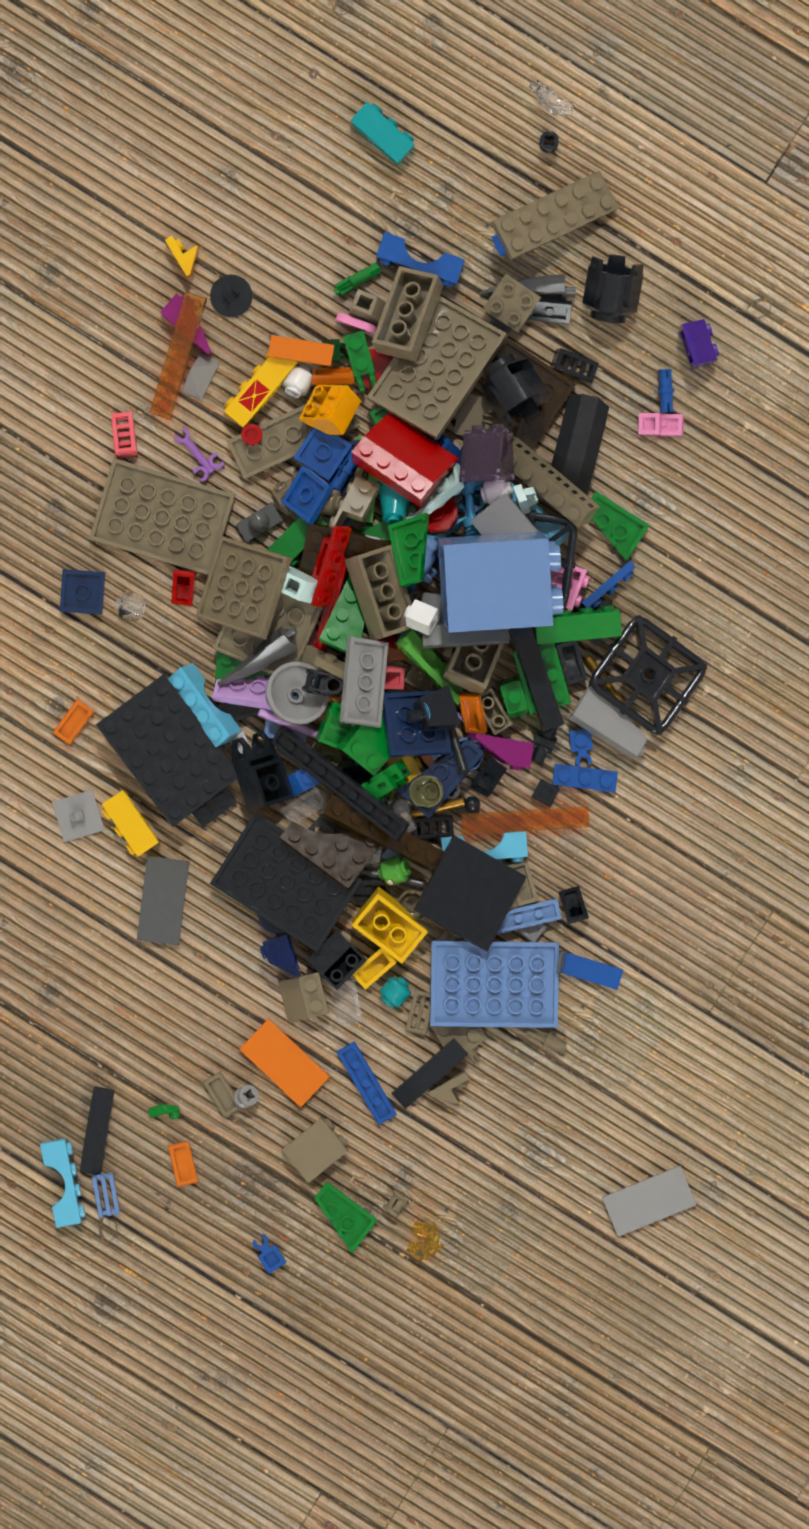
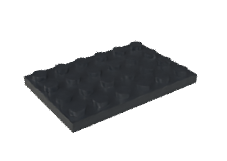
(167, 750)
(282, 884)

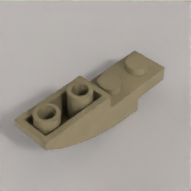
(494, 712)

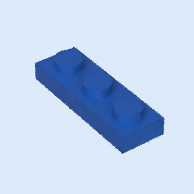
(609, 586)
(585, 778)

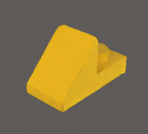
(185, 260)

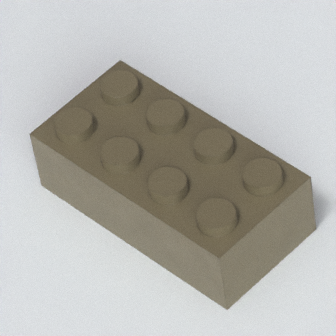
(407, 313)
(472, 666)

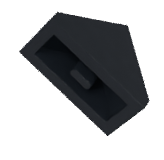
(573, 905)

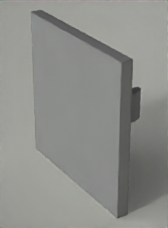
(78, 815)

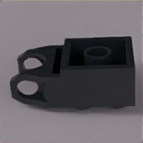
(260, 773)

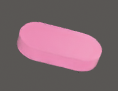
(356, 323)

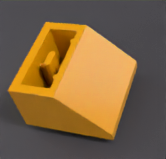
(330, 408)

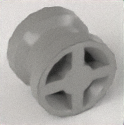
(240, 1098)

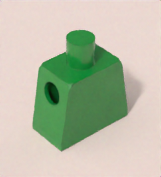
(513, 697)

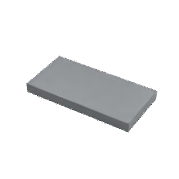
(364, 682)
(649, 1200)

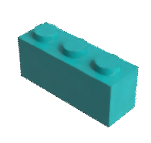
(383, 133)

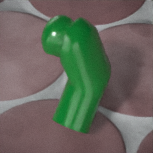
(162, 1109)

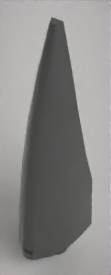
(545, 286)
(267, 653)

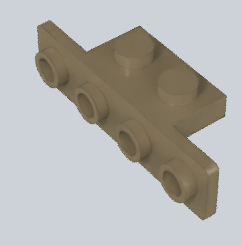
(357, 500)
(323, 661)

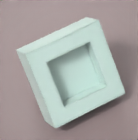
(525, 497)

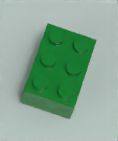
(555, 674)

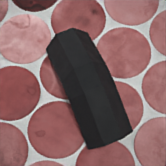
(580, 439)

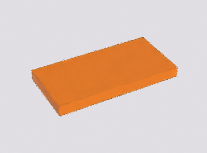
(284, 1062)

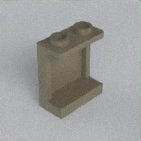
(316, 1149)

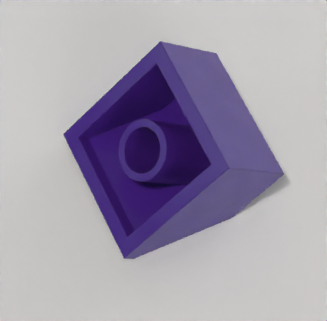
(698, 343)

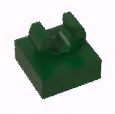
(337, 345)

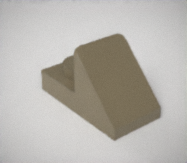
(444, 1090)

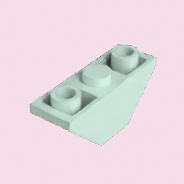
(299, 585)

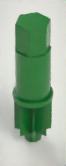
(357, 279)

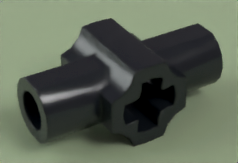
(543, 745)

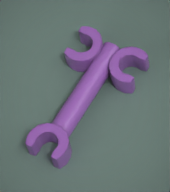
(206, 466)

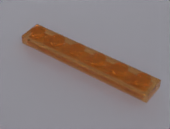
(178, 355)
(525, 820)

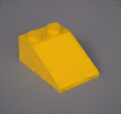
(389, 925)

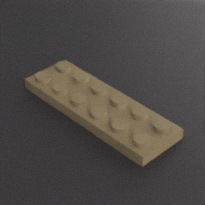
(554, 215)
(279, 443)

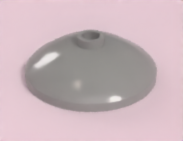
(289, 680)

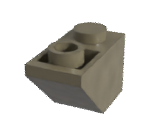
(367, 307)

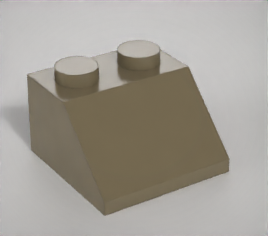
(304, 997)

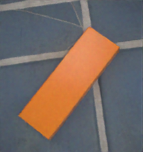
(301, 350)

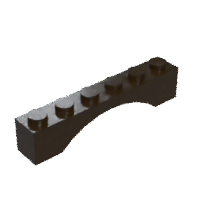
(409, 846)

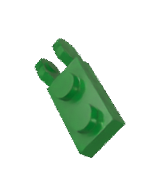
(360, 358)

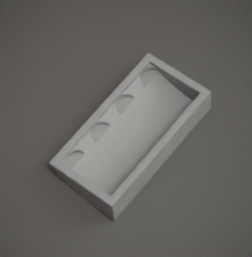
(502, 518)

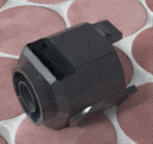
(612, 289)
(514, 389)

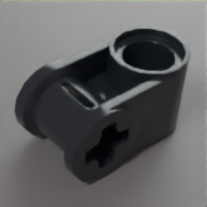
(321, 683)

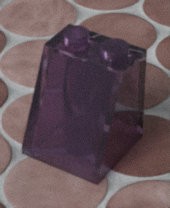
(487, 454)

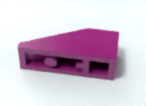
(171, 313)
(507, 751)

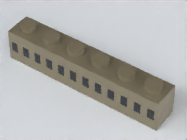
(552, 485)

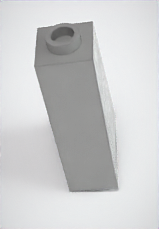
(608, 724)

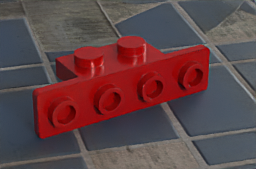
(329, 564)

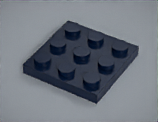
(407, 738)

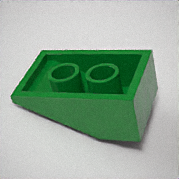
(366, 746)

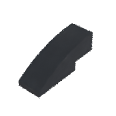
(571, 662)

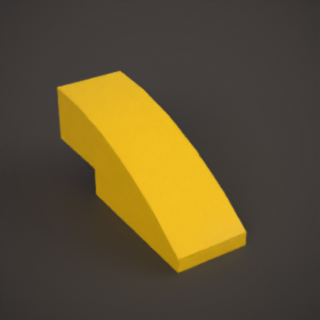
(374, 968)

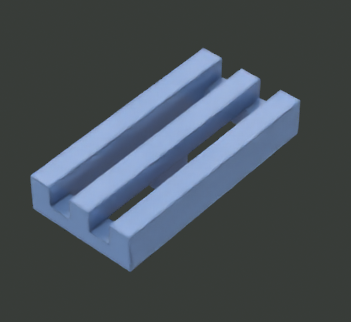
(108, 1211)

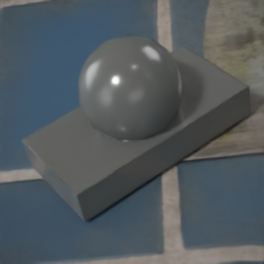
(259, 522)

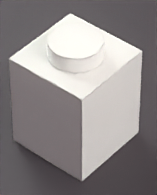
(421, 617)

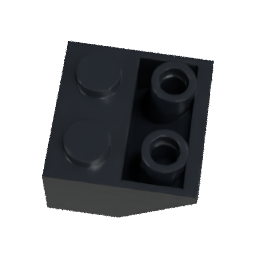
(337, 959)

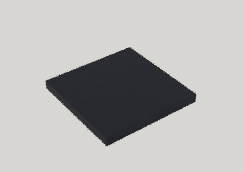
(469, 893)

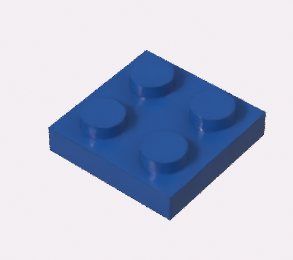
(323, 453)
(307, 495)

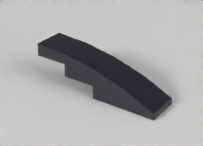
(429, 1073)
(97, 1130)

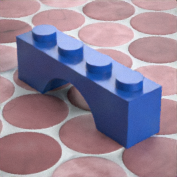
(393, 251)

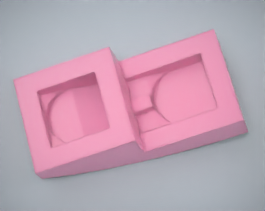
(661, 424)

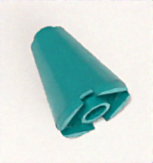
(393, 504)

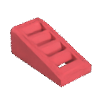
(124, 452)

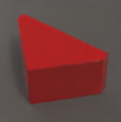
(183, 587)

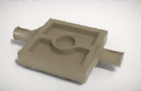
(467, 1037)

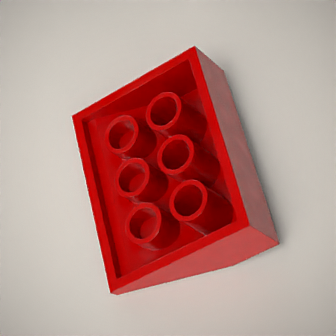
(403, 459)

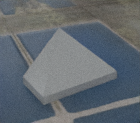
(200, 376)

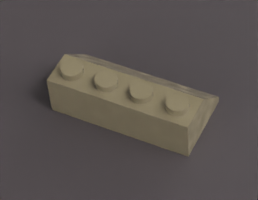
(379, 592)

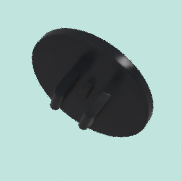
(231, 295)

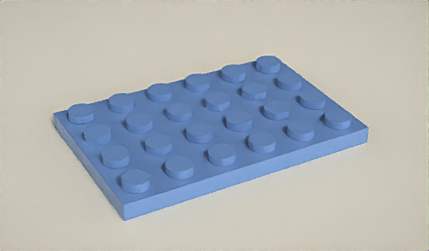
(496, 987)

